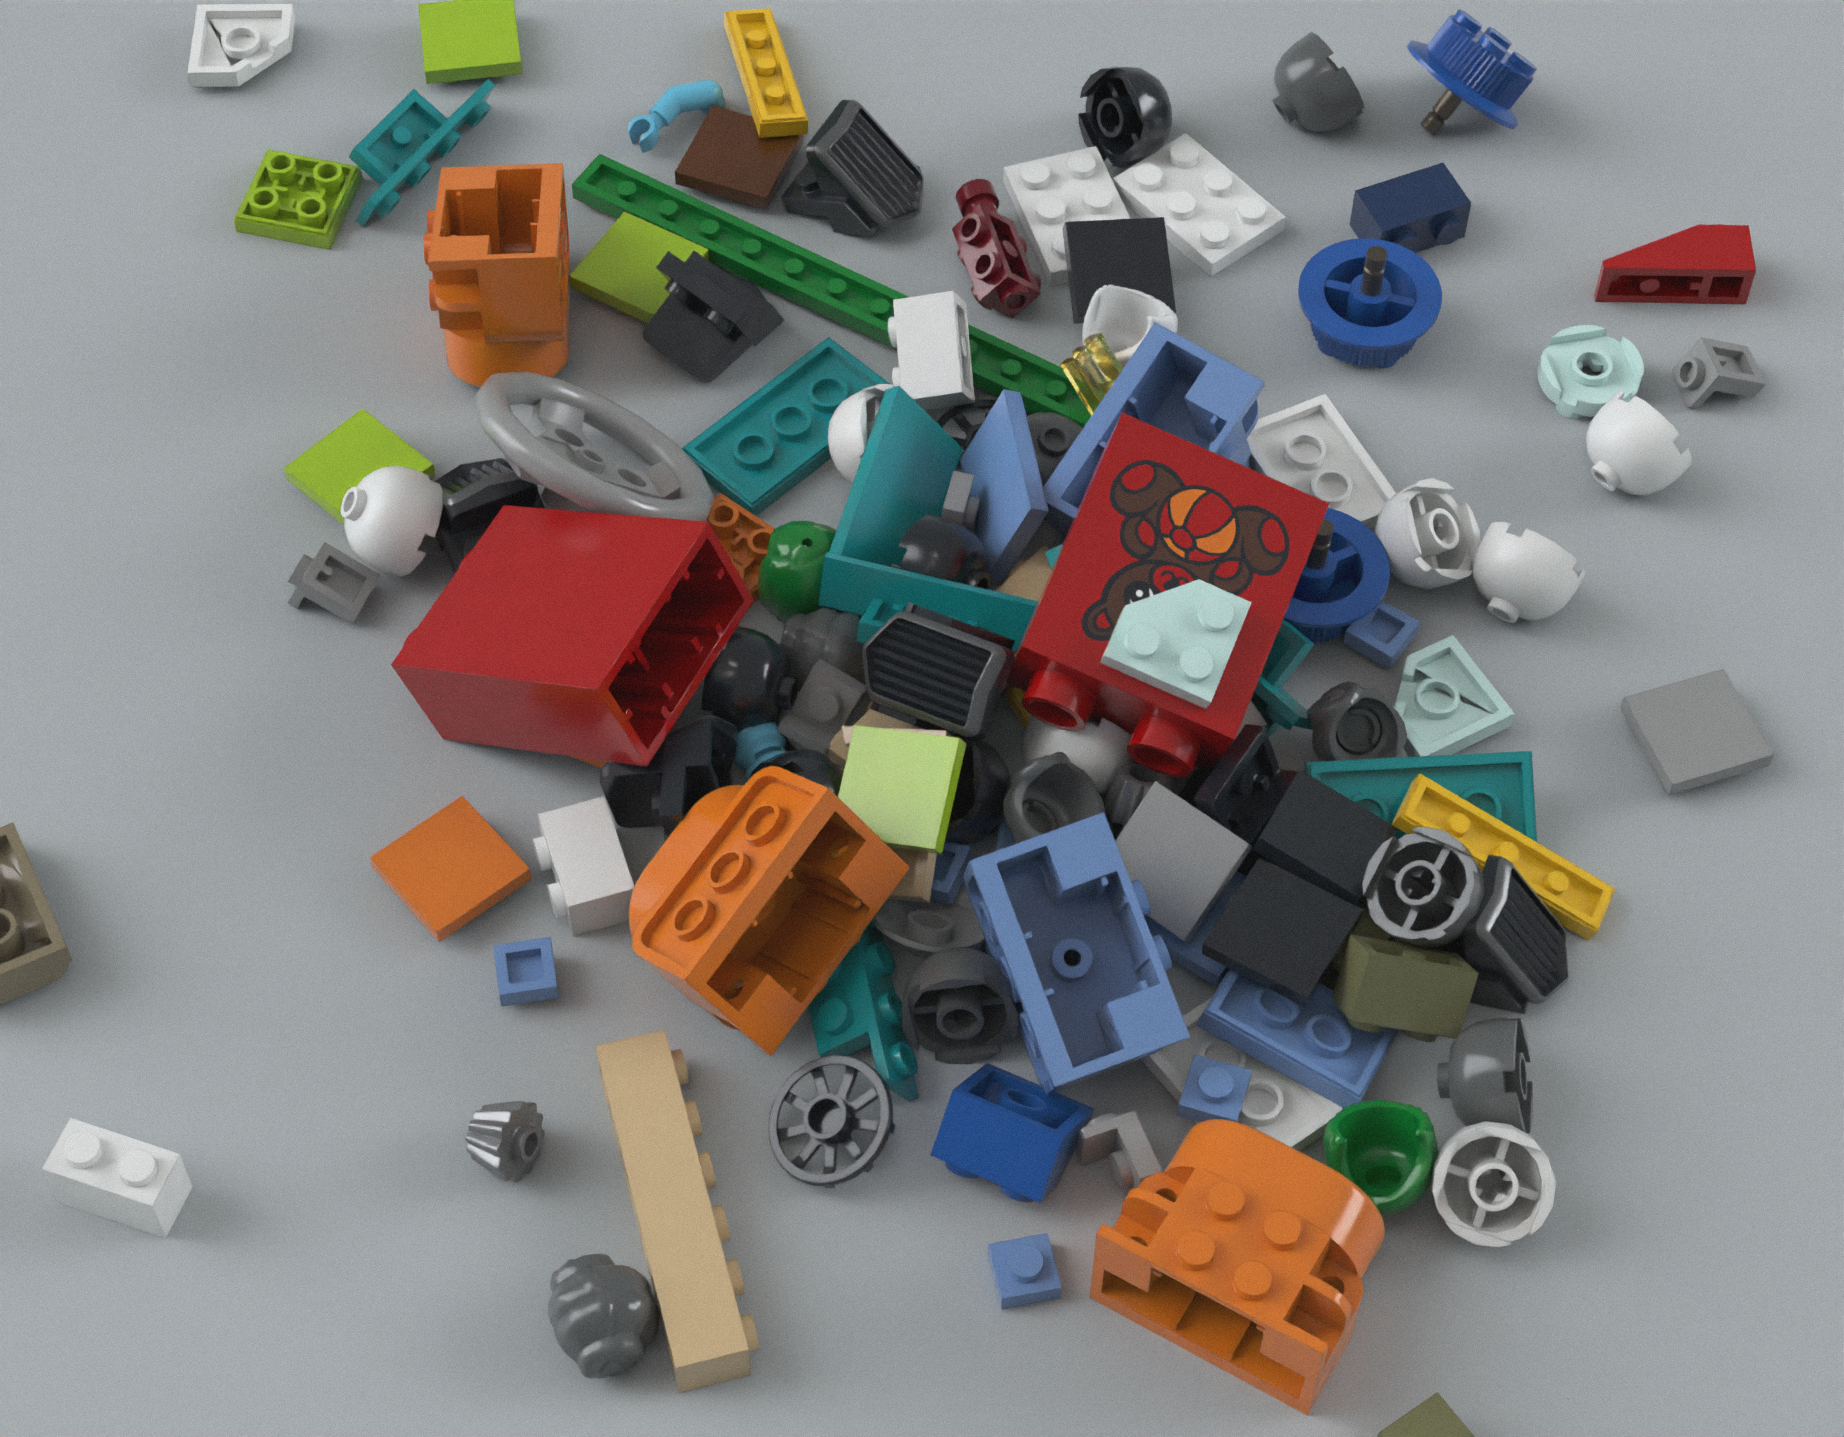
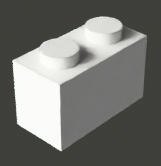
(932, 349)
(587, 866)
(117, 1177)

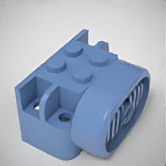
(1173, 389)
(1075, 902)

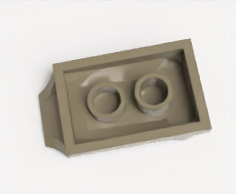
(30, 939)

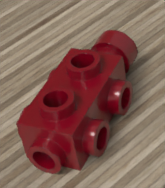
(993, 251)

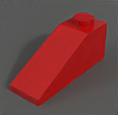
(1687, 267)

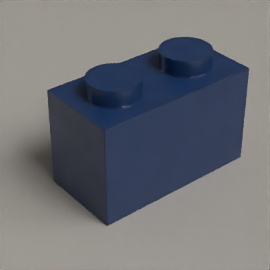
(1412, 209)

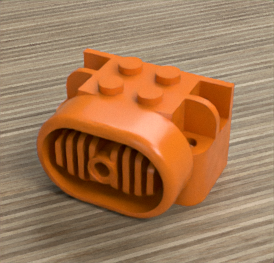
(501, 269)
(760, 900)
(1243, 1258)

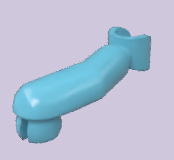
(676, 100)

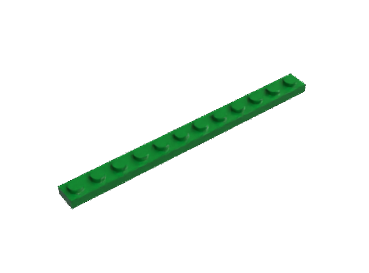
(814, 280)

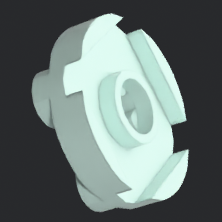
(1580, 393)

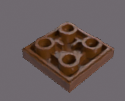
(734, 161)

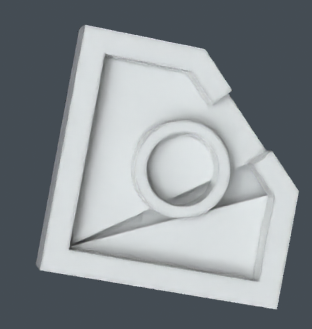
(238, 42)

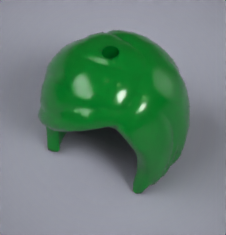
(791, 572)
(1386, 1145)

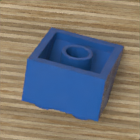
(1009, 1133)

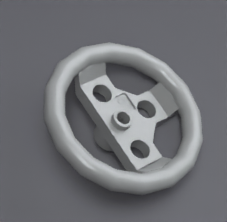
(573, 469)

